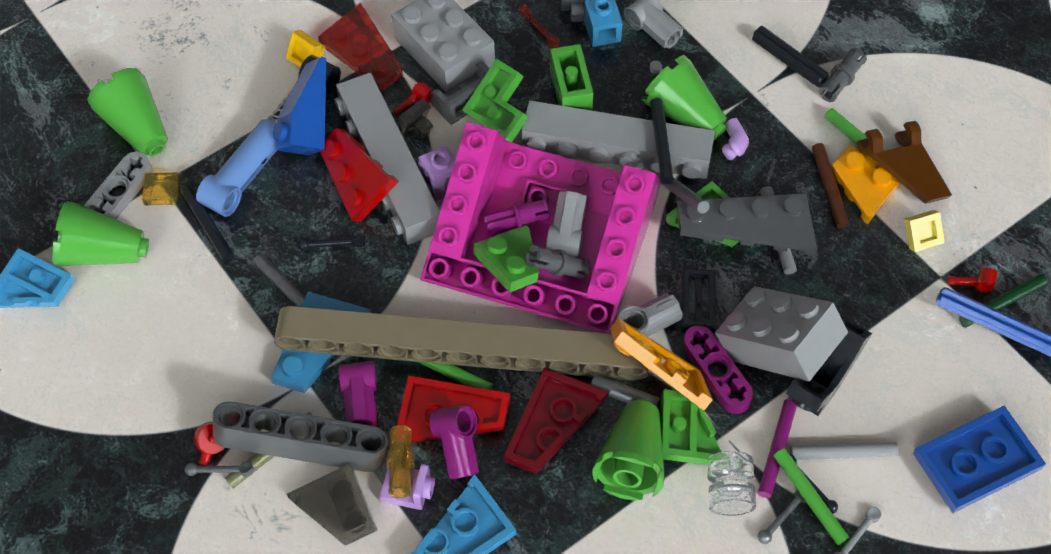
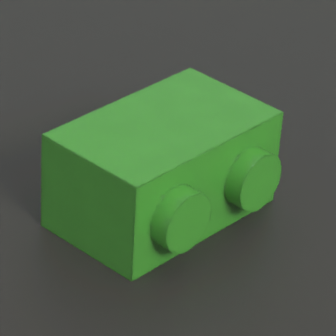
(571, 77)

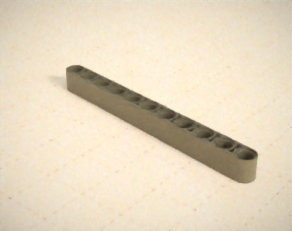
(453, 343)

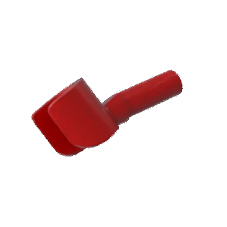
(418, 92)
(983, 282)

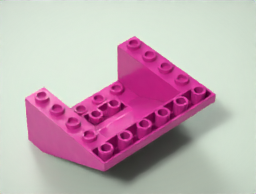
(497, 173)

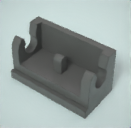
(454, 100)

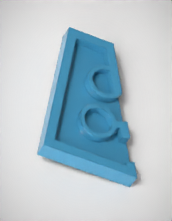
(301, 369)
(470, 526)

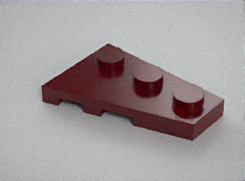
(551, 419)

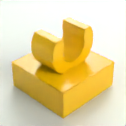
(302, 46)

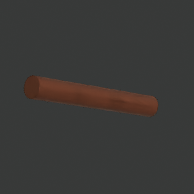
(830, 186)

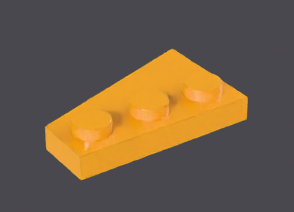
(662, 362)

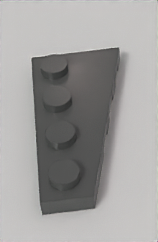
(764, 220)

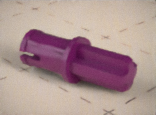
(517, 215)

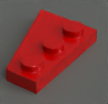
(355, 174)

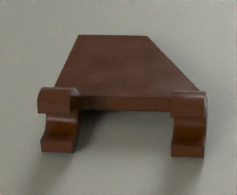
(907, 164)

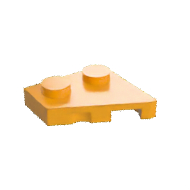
(864, 181)

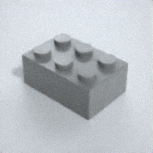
(443, 40)
(782, 332)

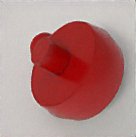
(205, 443)

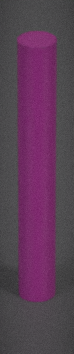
(779, 442)

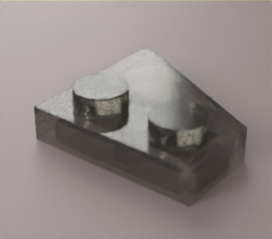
(337, 505)

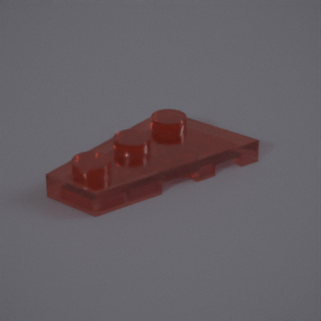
(362, 48)

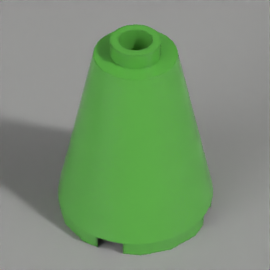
(686, 98)
(130, 110)
(95, 239)
(633, 454)

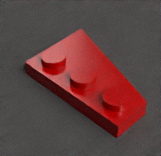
(426, 395)

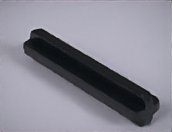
(790, 56)

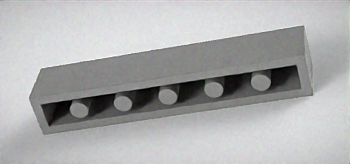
(376, 130)
(615, 139)

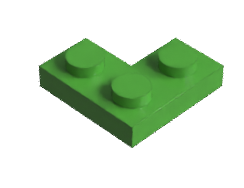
(490, 100)

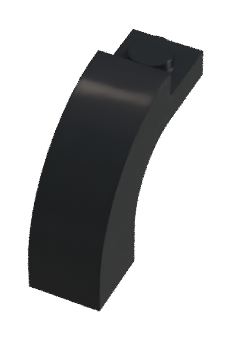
(818, 392)

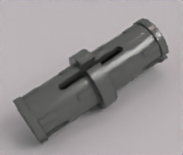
(842, 75)
(557, 262)

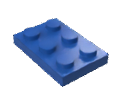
(978, 459)

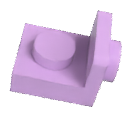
(435, 169)
(422, 488)

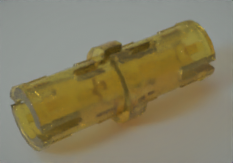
(400, 462)

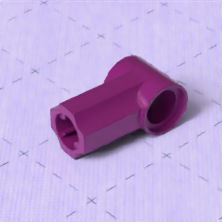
(358, 388)
(455, 429)

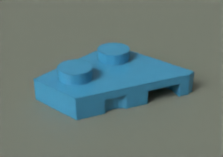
(32, 282)

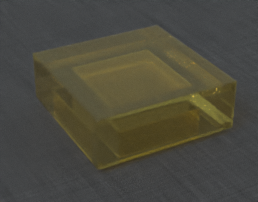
(160, 188)

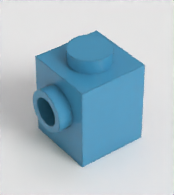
(602, 22)

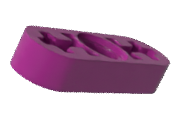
(717, 353)

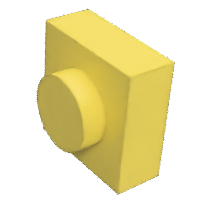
(924, 230)

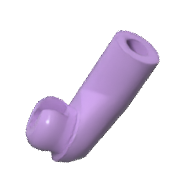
(738, 140)

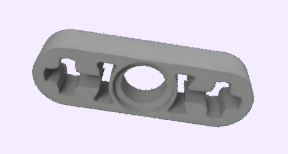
(120, 177)

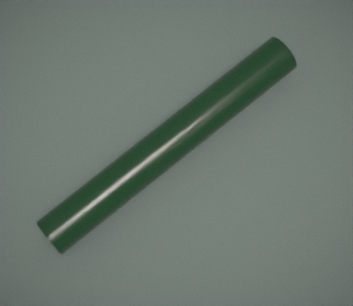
(1012, 296)

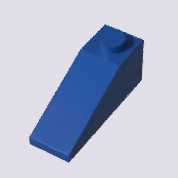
(302, 118)

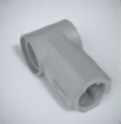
(654, 21)
(567, 227)
(653, 315)

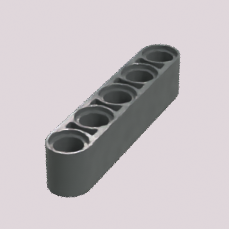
(286, 425)

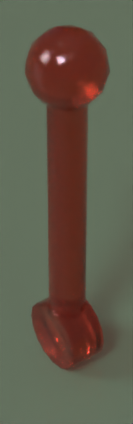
(553, 41)

